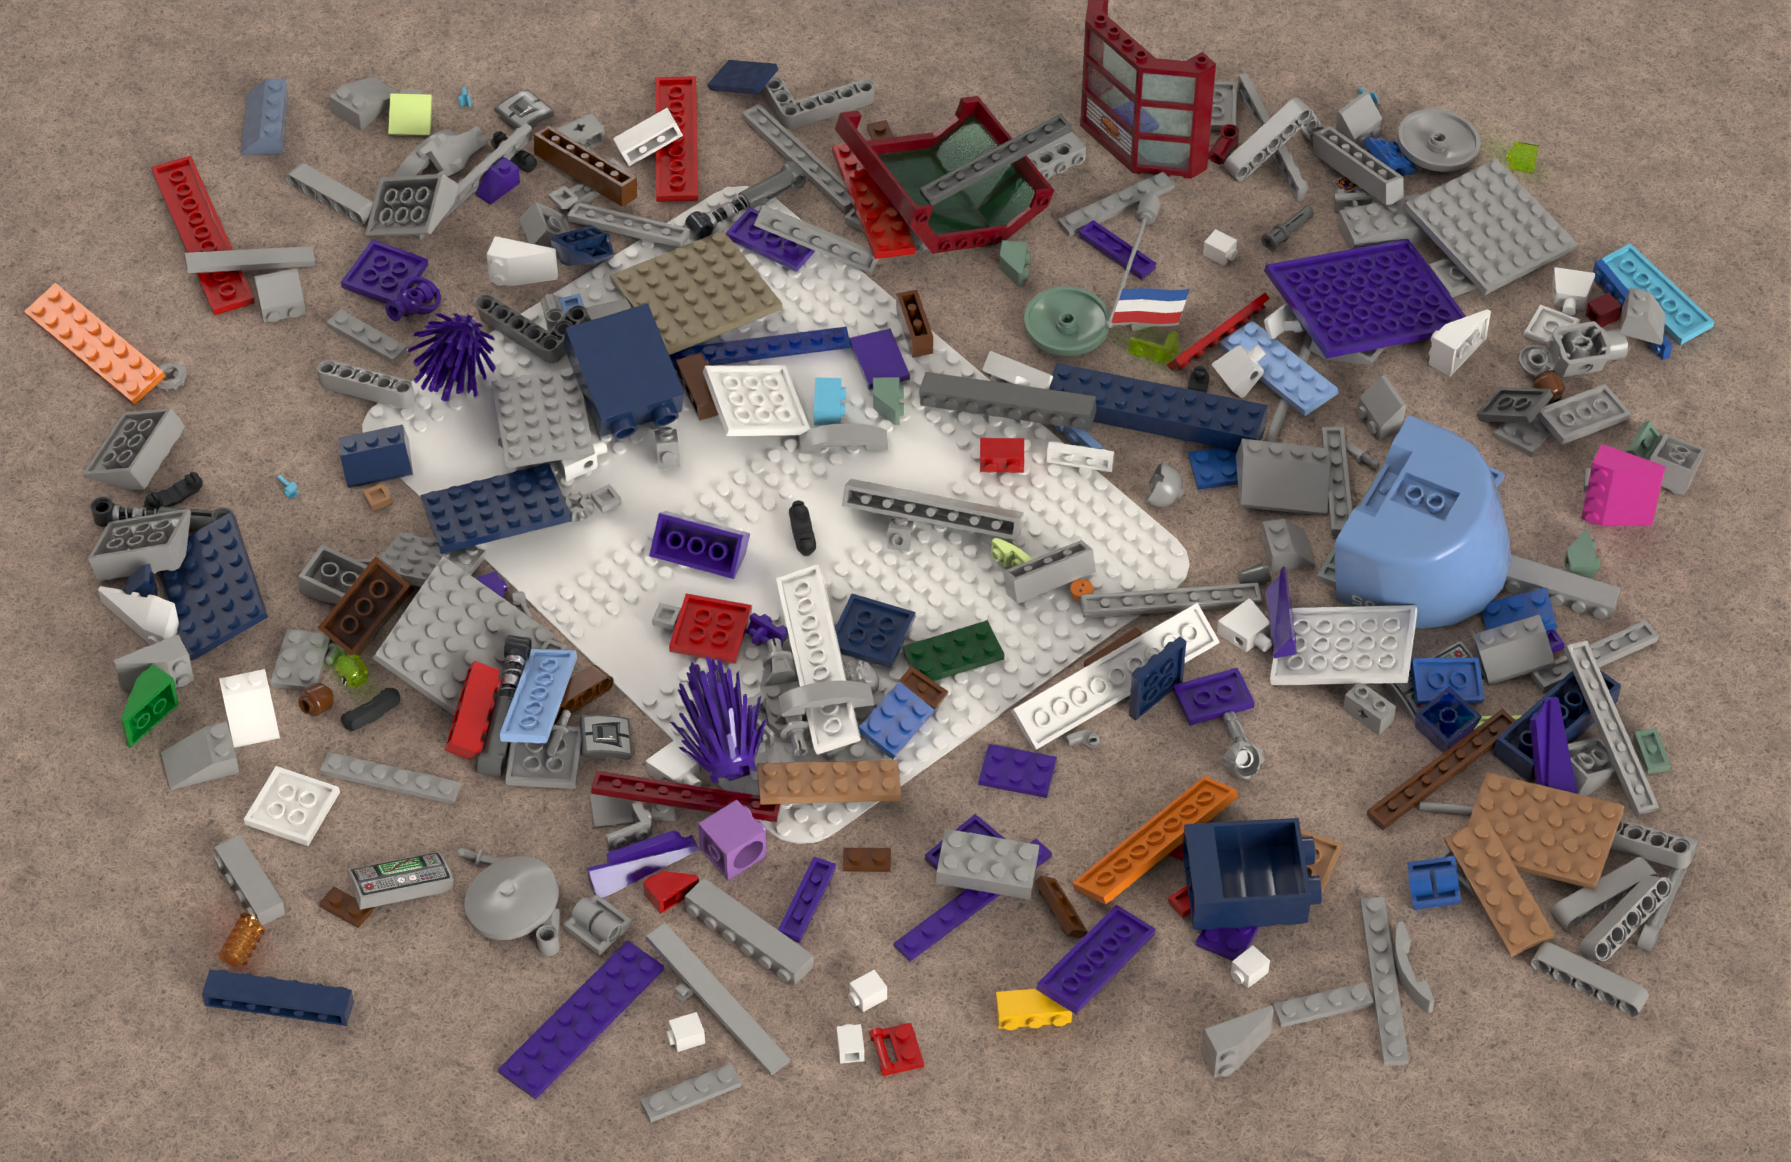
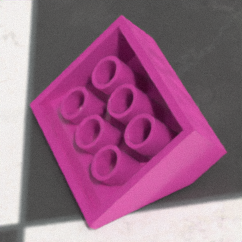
(1622, 489)

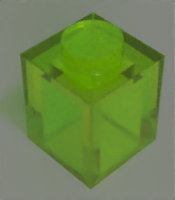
(1522, 156)

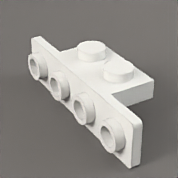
(1282, 320)
(1014, 372)

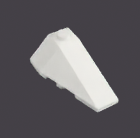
(149, 617)

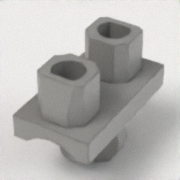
(1346, 200)

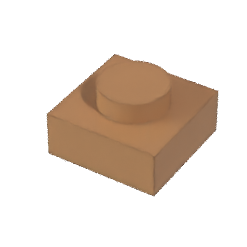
(377, 497)

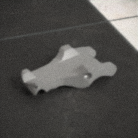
(452, 152)

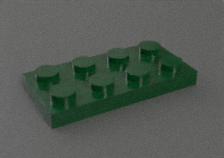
(954, 651)

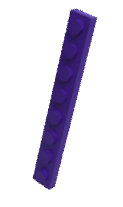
(951, 916)

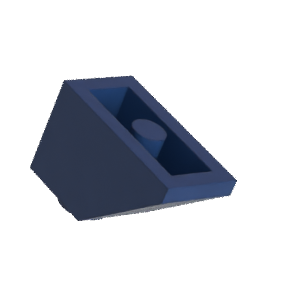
(142, 582)

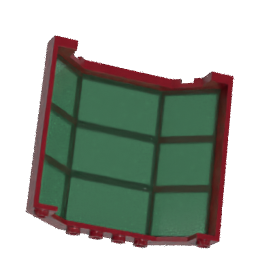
(972, 217)

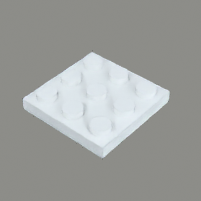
(291, 806)

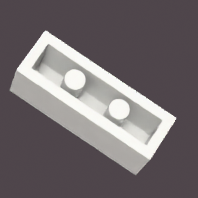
(648, 137)

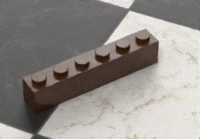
(585, 166)

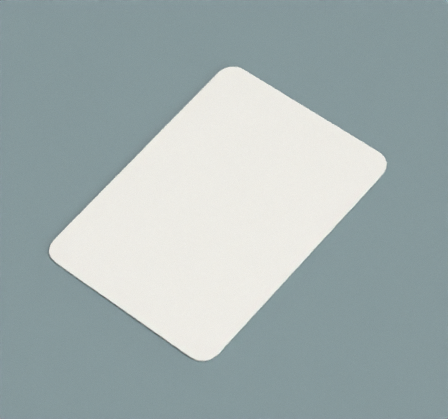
(605, 588)

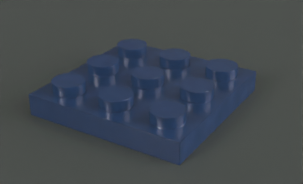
(873, 630)
(1157, 677)

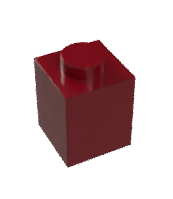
(1603, 310)

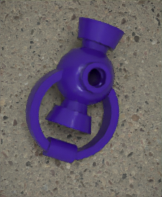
(410, 300)

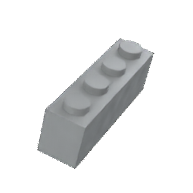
(1049, 571)
(249, 880)

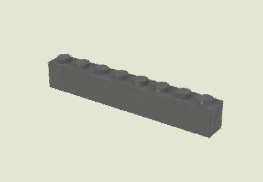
(1007, 400)

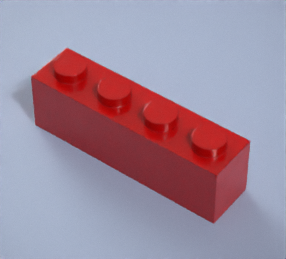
(472, 710)

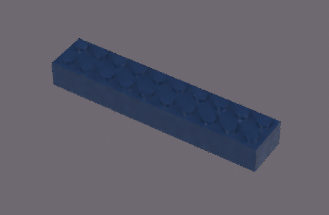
(1165, 408)

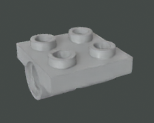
(597, 923)

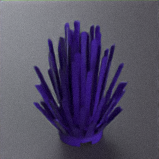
(454, 347)
(723, 727)

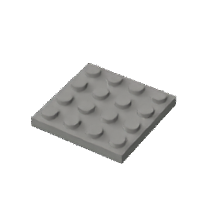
(417, 557)

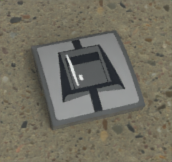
(524, 108)
(605, 737)

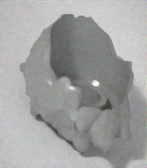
(863, 673)
(1242, 760)

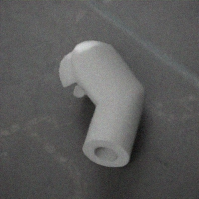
(1083, 737)

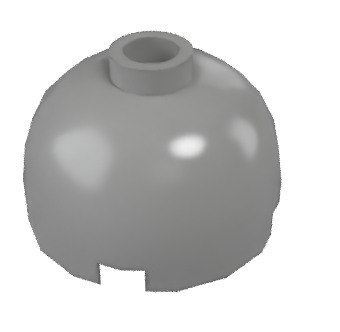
(1164, 486)

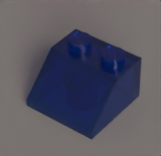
(1446, 719)

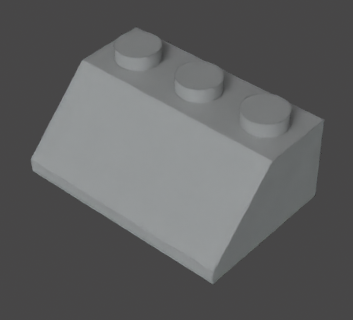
(1514, 649)

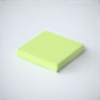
(410, 114)

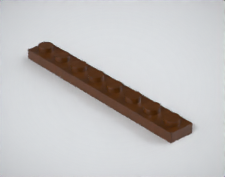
(1439, 770)

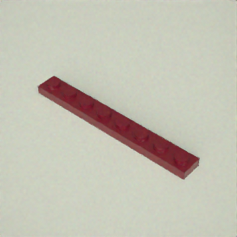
(678, 795)

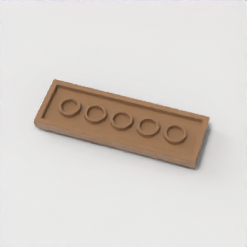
(828, 782)
(1499, 887)

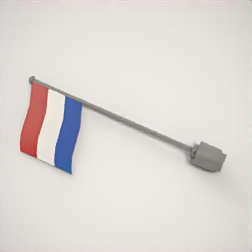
(1146, 305)

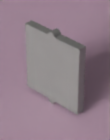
(610, 811)

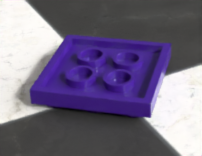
(382, 271)

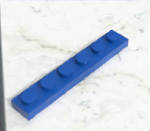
(1616, 288)

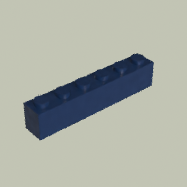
(278, 997)

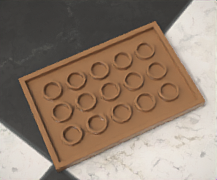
(1549, 828)

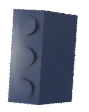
(375, 456)

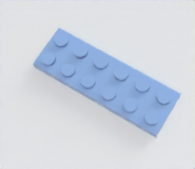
(1283, 369)
(538, 696)

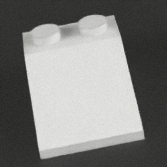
(520, 262)
(1458, 341)
(249, 708)

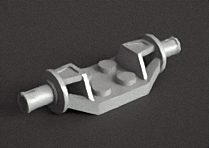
(778, 678)

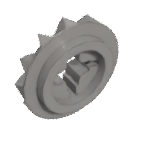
(179, 375)
(586, 506)

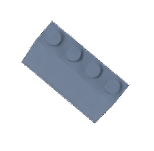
(265, 118)

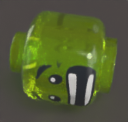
(351, 670)

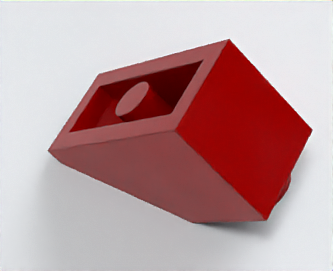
(668, 889)

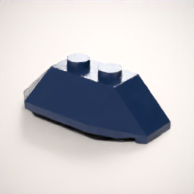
(582, 246)

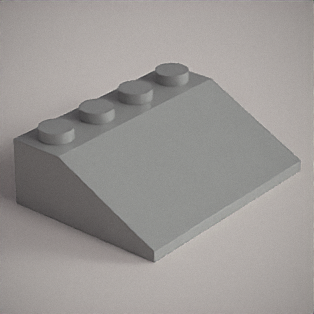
(410, 205)
(135, 448)
(1283, 477)
(140, 541)

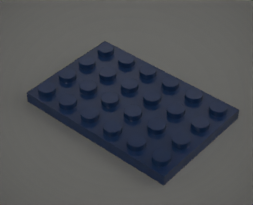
(495, 508)
(214, 588)

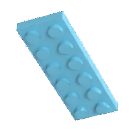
(1683, 317)

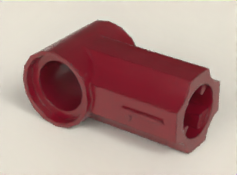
(1224, 144)

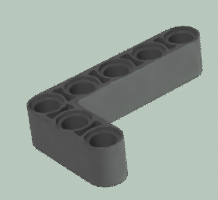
(525, 331)

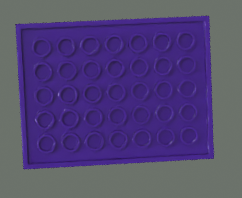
(1365, 297)

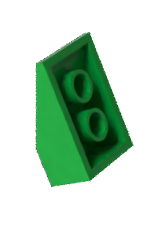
(148, 703)

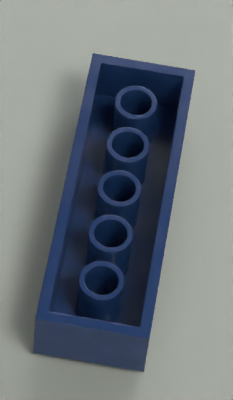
(1515, 743)

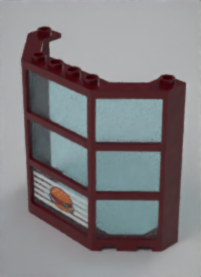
(1144, 107)

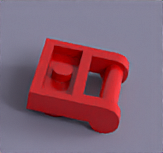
(904, 1047)

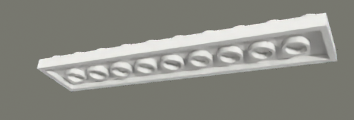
(817, 655)
(1107, 679)

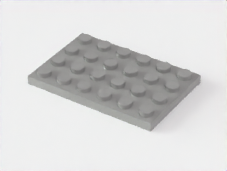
(542, 418)

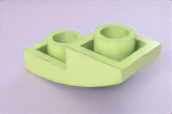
(1008, 553)

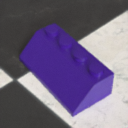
(699, 544)

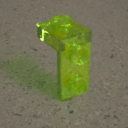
(1155, 351)

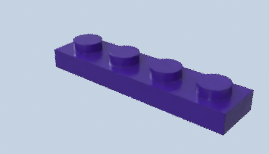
(1116, 249)
(807, 899)

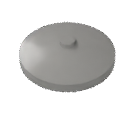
(1438, 140)
(511, 898)

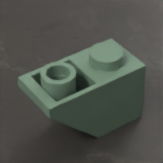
(1014, 260)
(886, 398)
(1581, 556)

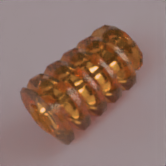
(242, 940)

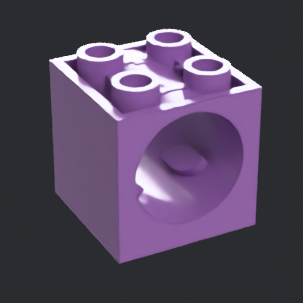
(732, 839)

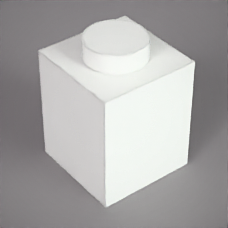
(1220, 247)
(1249, 967)
(867, 991)
(686, 1032)
(850, 1043)

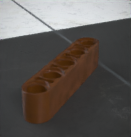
(584, 689)

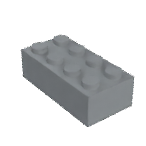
(1379, 224)
(987, 864)

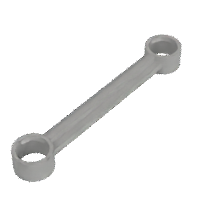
(1651, 929)

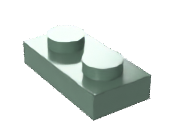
(1645, 441)
(1651, 751)

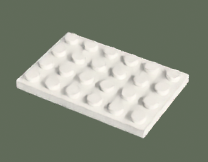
(1349, 646)

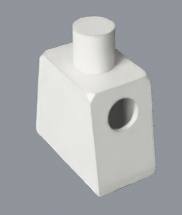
(1571, 289)
(1240, 368)
(580, 465)
(1246, 627)
(674, 765)

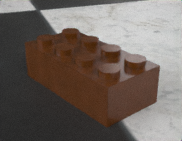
(366, 607)

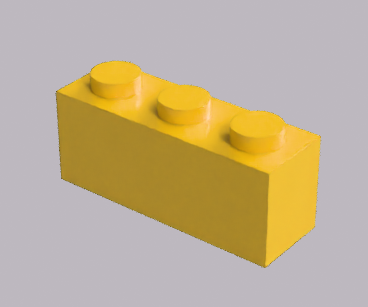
(1029, 1009)

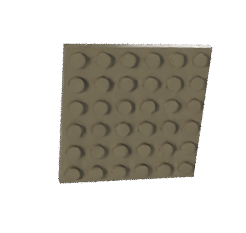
(698, 291)

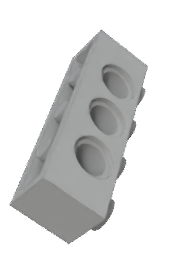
(1058, 155)

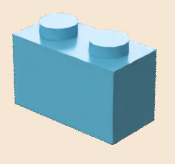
(827, 401)

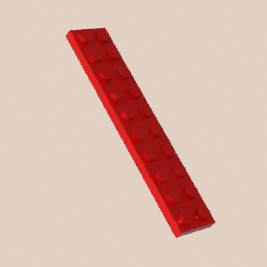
(201, 231)

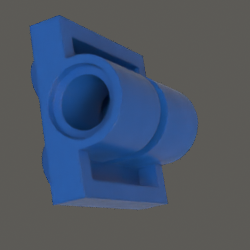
(1390, 154)
(1434, 882)

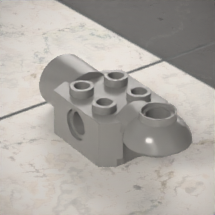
(1575, 350)

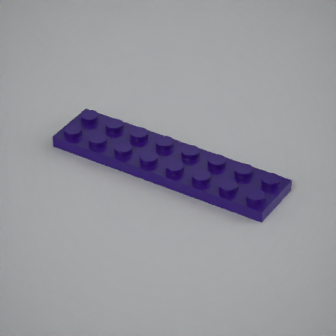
(581, 1019)

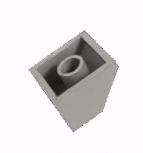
(1359, 120)
(542, 223)
(280, 295)
(1642, 317)
(1382, 409)
(1285, 545)

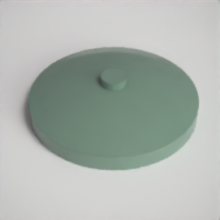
(1066, 321)

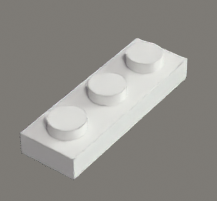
(1080, 456)

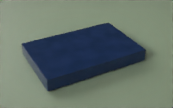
(743, 77)

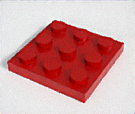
(710, 628)

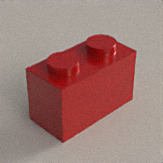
(1002, 455)

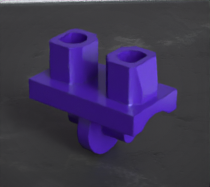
(763, 630)

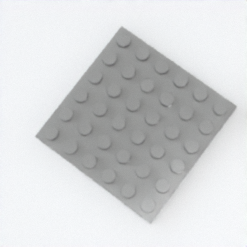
(1490, 226)
(448, 629)

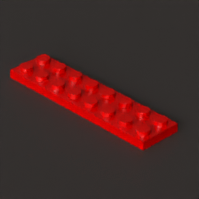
(679, 159)
(879, 218)

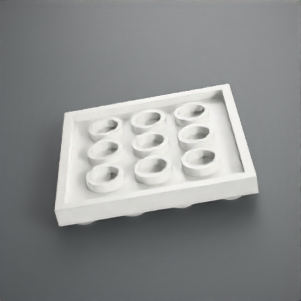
(756, 400)

